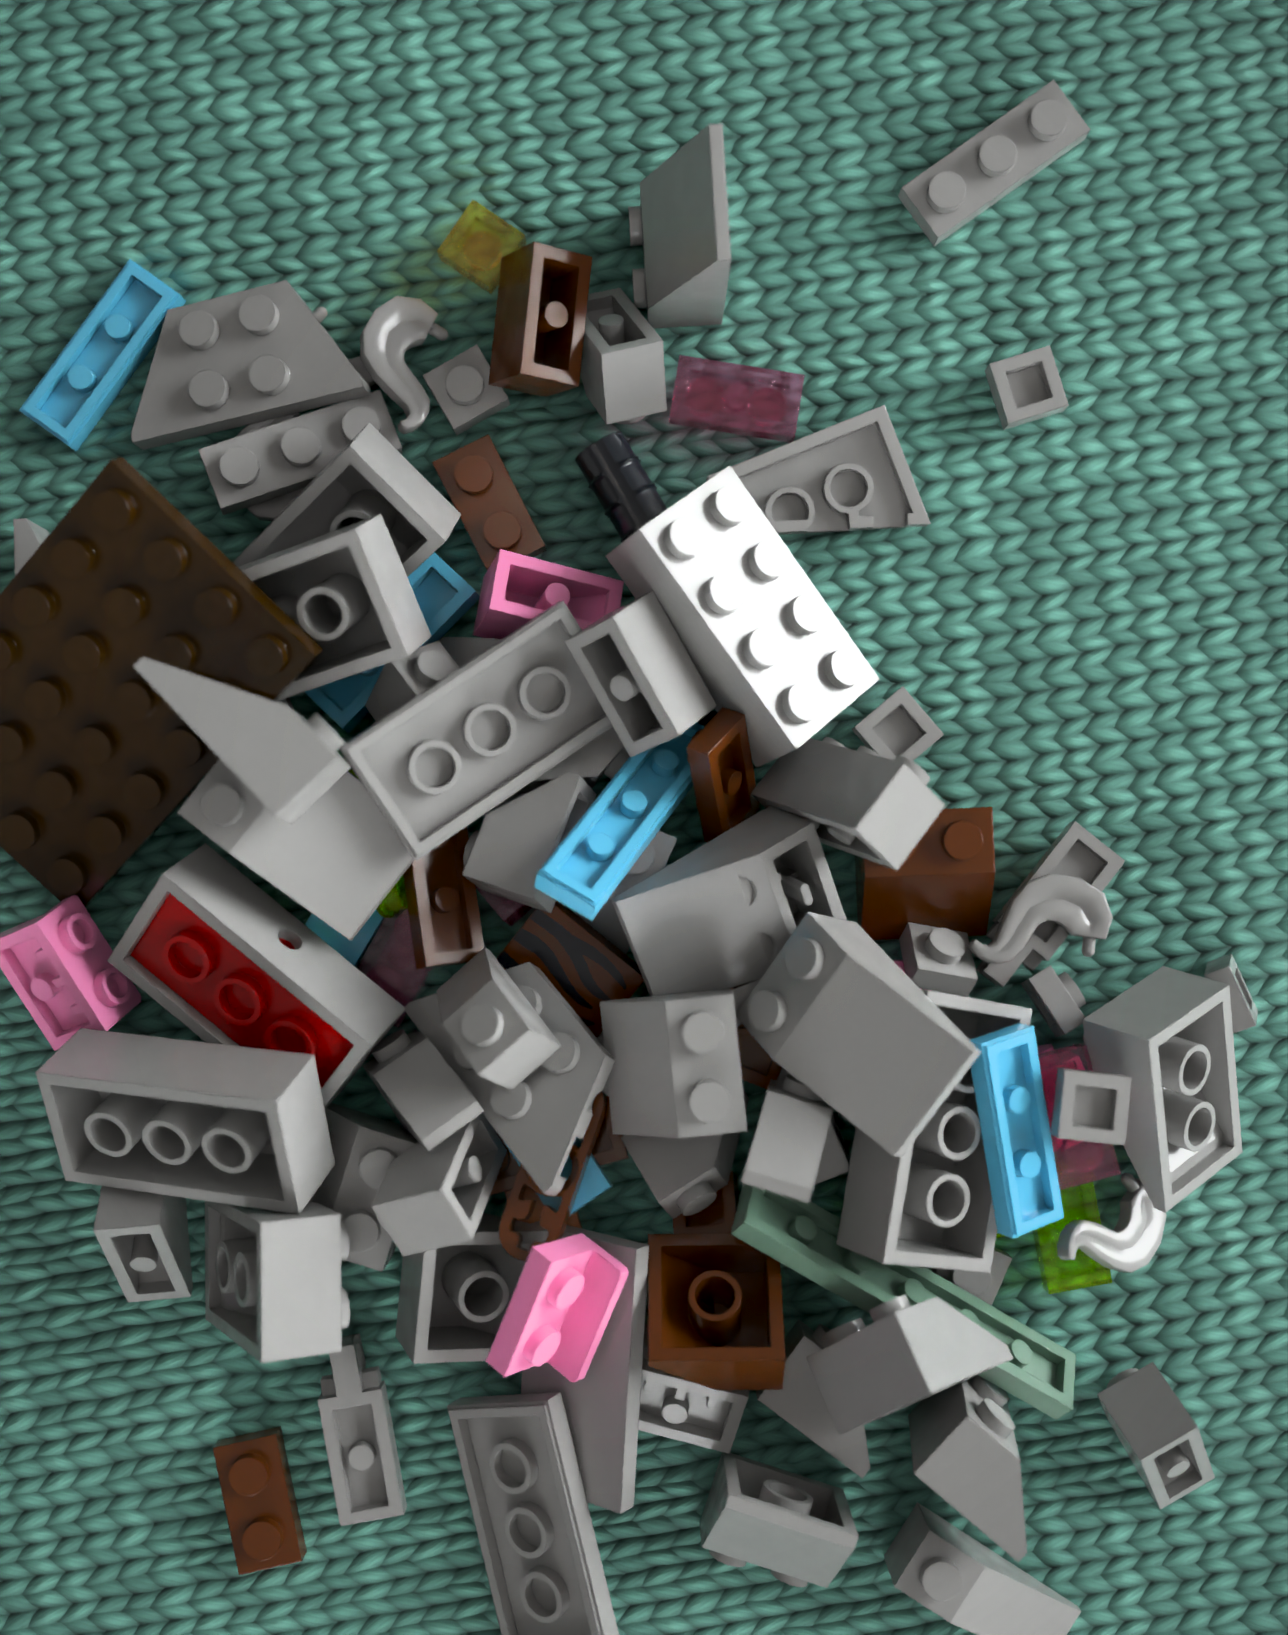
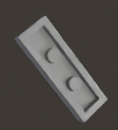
(993, 163)
(289, 452)

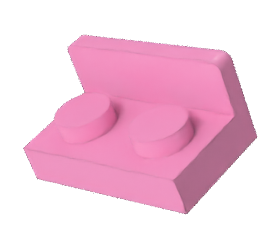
(64, 973)
(559, 1308)

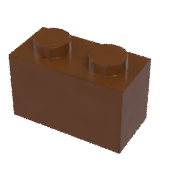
(540, 320)

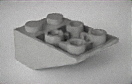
(727, 905)

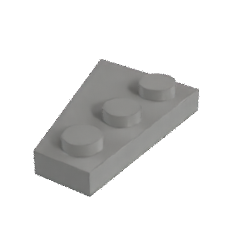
(836, 480)

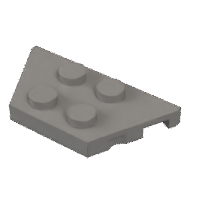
(240, 365)
(550, 1104)

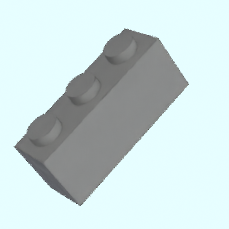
(854, 798)

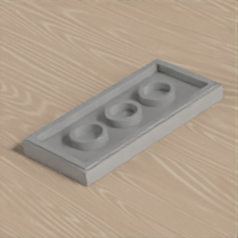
(479, 733)
(606, 1402)
(532, 1515)

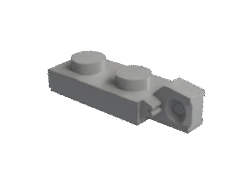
(1071, 854)
(360, 1438)

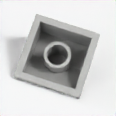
(674, 1065)
(362, 1155)
(459, 1295)
(900, 1359)
(971, 1458)
(777, 1522)

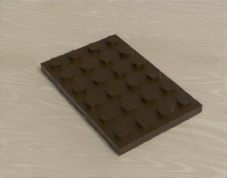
(83, 737)

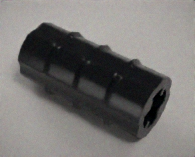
(620, 484)

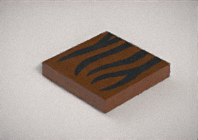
(575, 961)

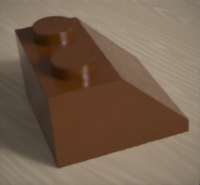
(939, 884)
(715, 1312)

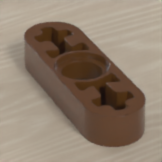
(550, 1219)

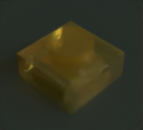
(478, 245)

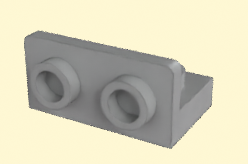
(687, 1409)

